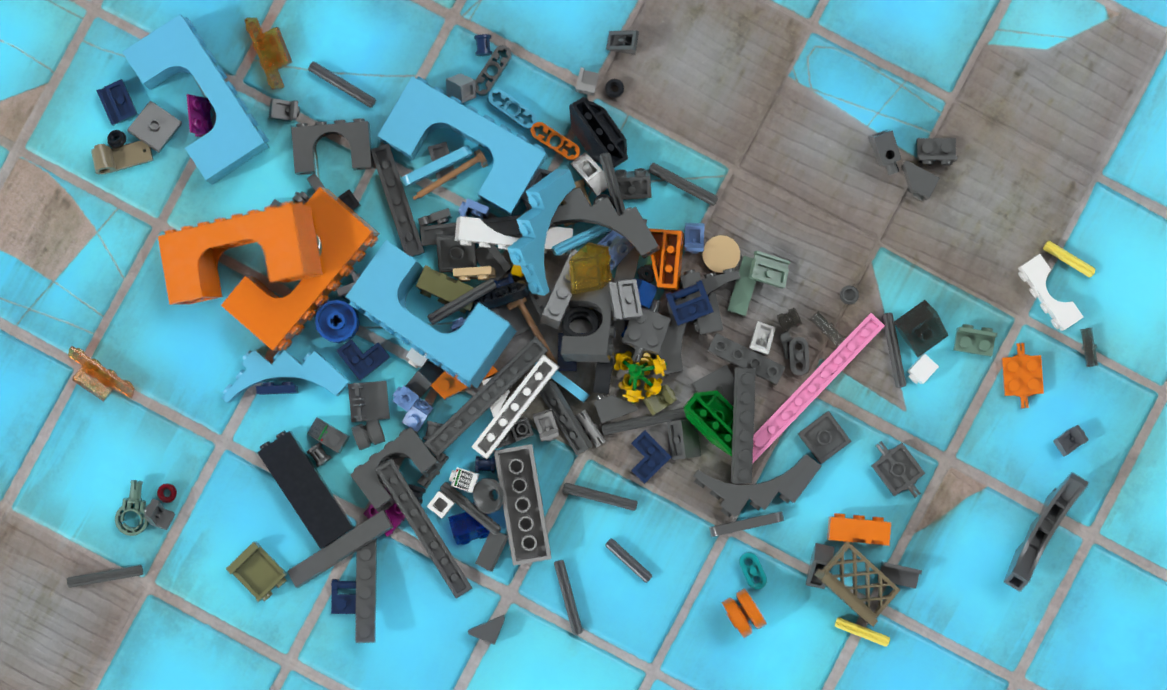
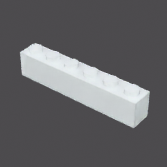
(515, 406)

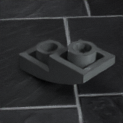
(518, 432)

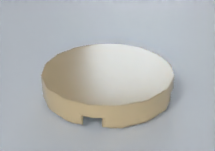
(721, 254)

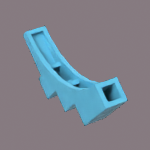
(534, 224)
(285, 366)

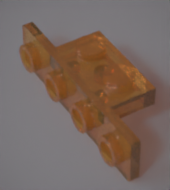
(271, 51)
(97, 378)

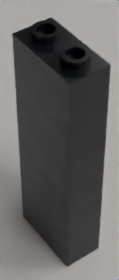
(305, 489)

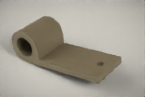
(115, 159)

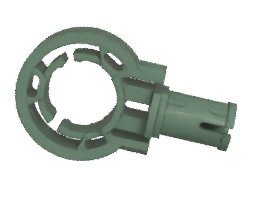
(127, 505)

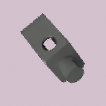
(884, 142)

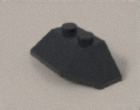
(597, 131)

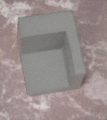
(587, 82)
(461, 87)

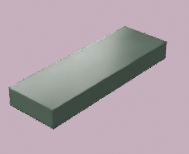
(742, 289)

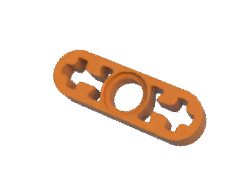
(546, 129)

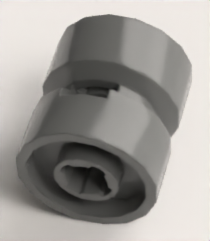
(368, 434)

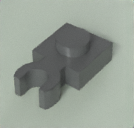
(440, 217)

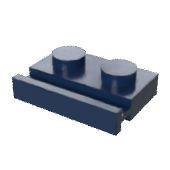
(117, 102)
(269, 388)

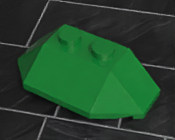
(712, 417)

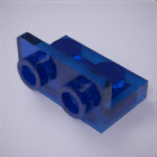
(466, 528)

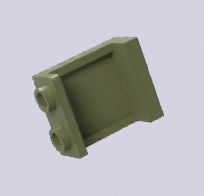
(257, 571)

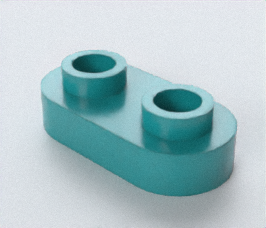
(753, 570)

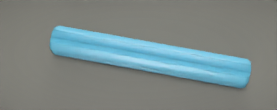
(579, 239)

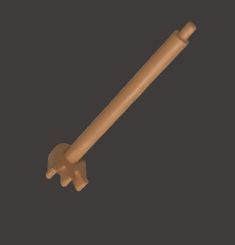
(479, 157)
(520, 303)

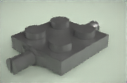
(648, 332)
(898, 469)

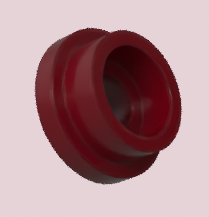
(161, 495)

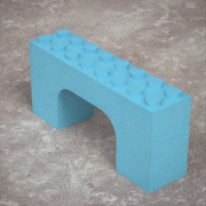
(178, 49)
(428, 108)
(465, 353)

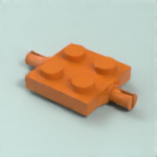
(1022, 375)

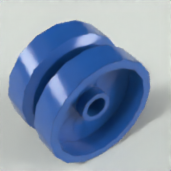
(326, 319)

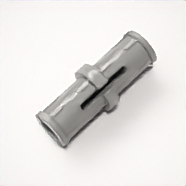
(590, 428)

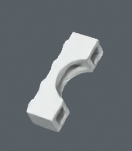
(1062, 313)

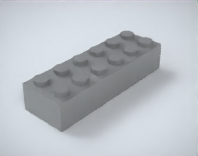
(522, 504)

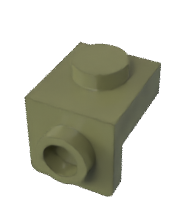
(660, 401)

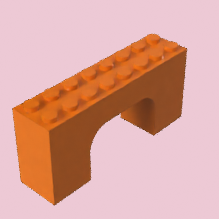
(343, 243)
(193, 252)

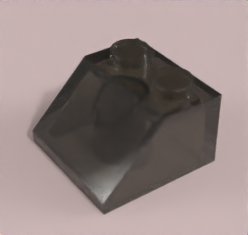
(921, 328)

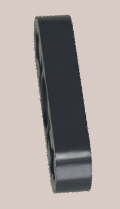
(513, 292)

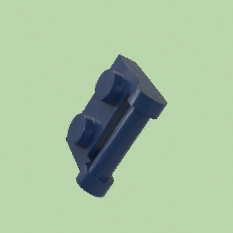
(691, 309)
(343, 602)

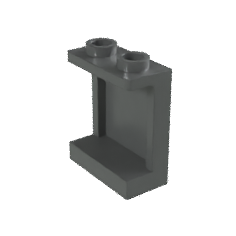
(515, 316)

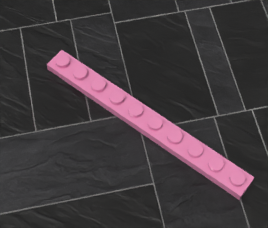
(815, 384)

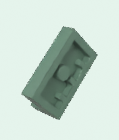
(974, 341)

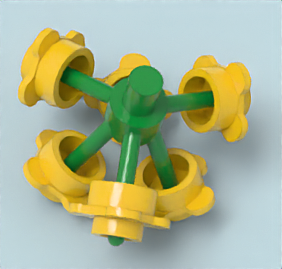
(636, 372)

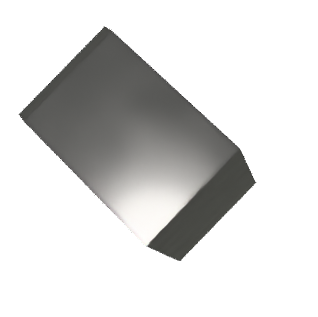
(623, 41)
(424, 377)
(489, 630)

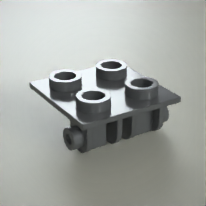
(368, 401)

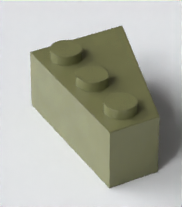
(442, 287)

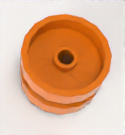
(743, 613)

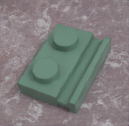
(769, 269)

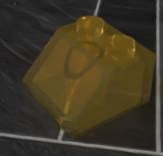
(590, 268)

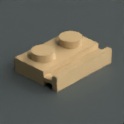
(479, 273)

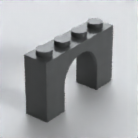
(306, 138)
(599, 345)
(406, 445)

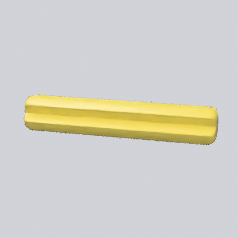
(1069, 259)
(862, 632)

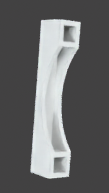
(474, 230)

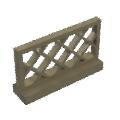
(844, 592)

